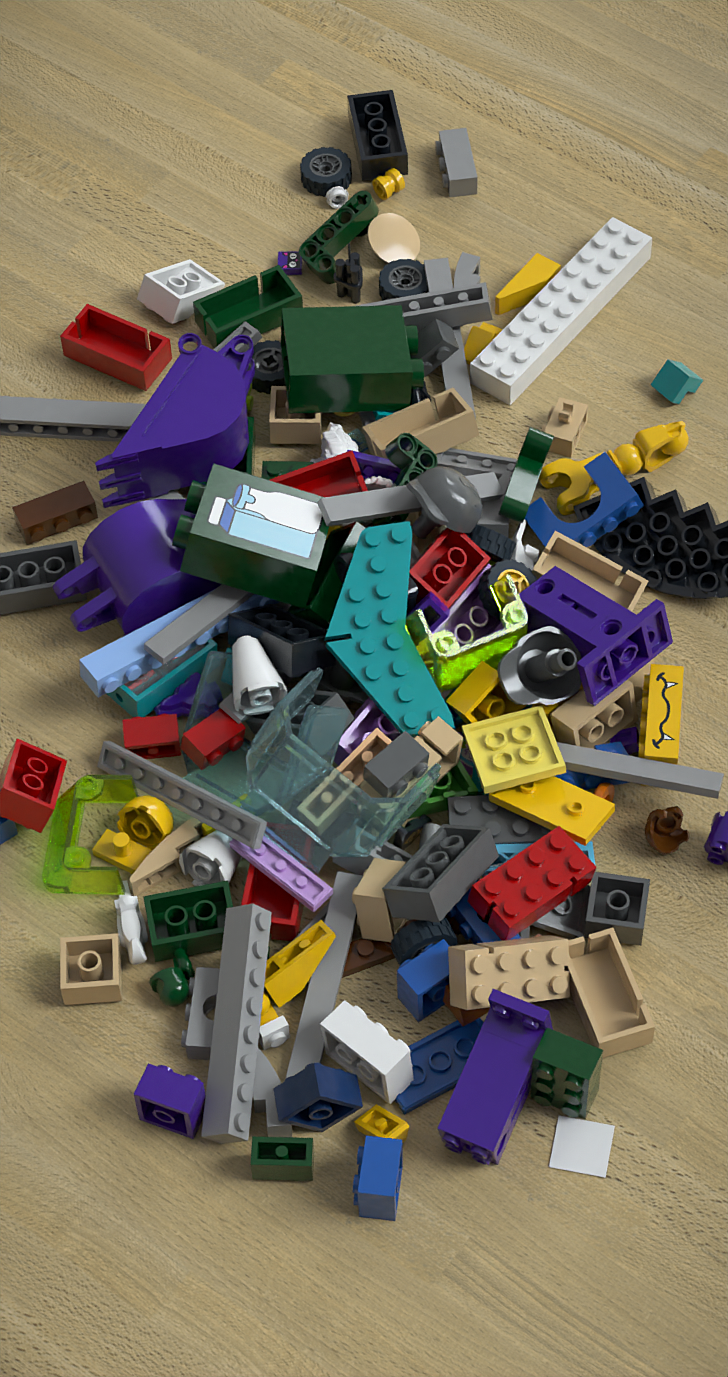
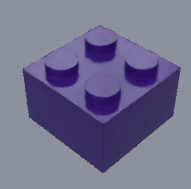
(170, 1100)

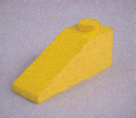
(526, 284)
(295, 963)

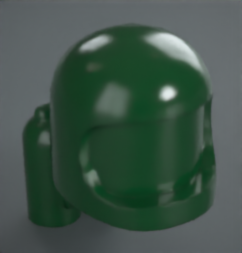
(172, 982)

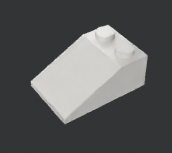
(174, 289)

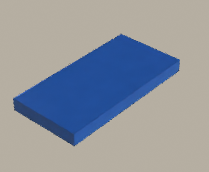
(438, 1063)

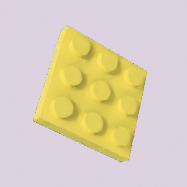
(513, 749)

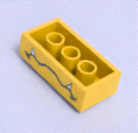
(661, 714)

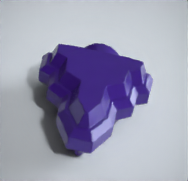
(182, 699)

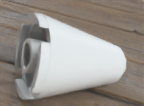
(254, 678)
(210, 859)

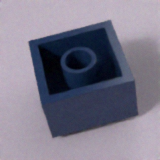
(317, 1097)

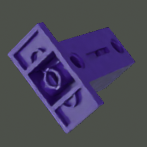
(608, 636)
(494, 1079)

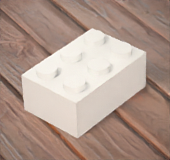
(367, 1051)

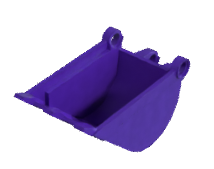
(186, 425)
(133, 568)

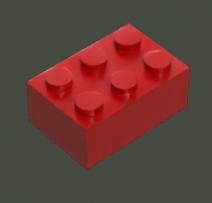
(447, 566)
(30, 785)

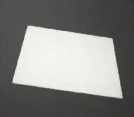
(581, 1146)

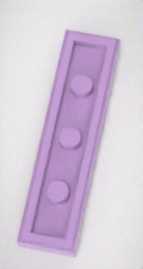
(286, 872)

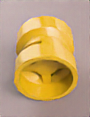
(387, 184)

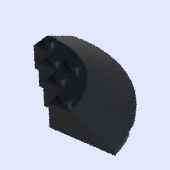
(668, 544)

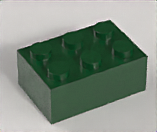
(188, 919)
(566, 1073)

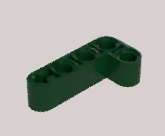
(341, 230)
(412, 459)
(525, 475)

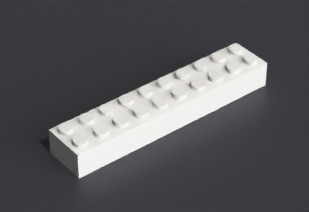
(560, 311)

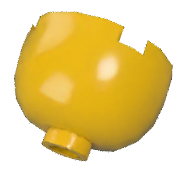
(146, 820)

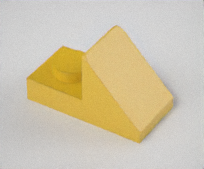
(479, 339)
(382, 1123)

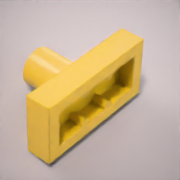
(120, 851)

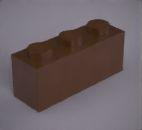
(55, 512)

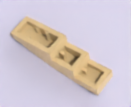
(164, 859)

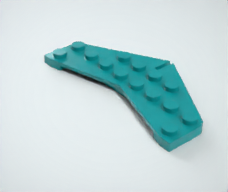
(379, 647)

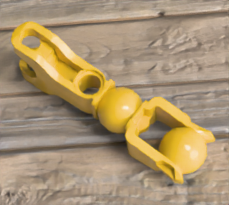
(649, 450)

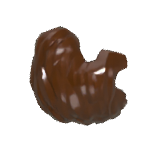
(664, 830)

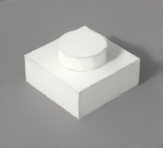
(274, 1033)

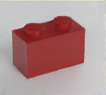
(152, 736)
(212, 739)

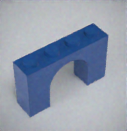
(616, 504)

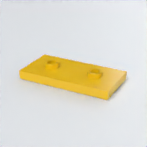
(555, 804)

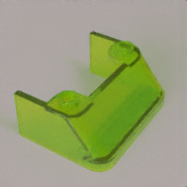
(452, 663)
(66, 864)

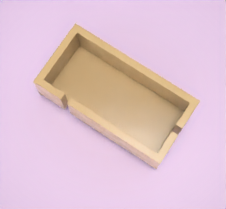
(453, 427)
(590, 569)
(444, 748)
(519, 967)
(608, 994)

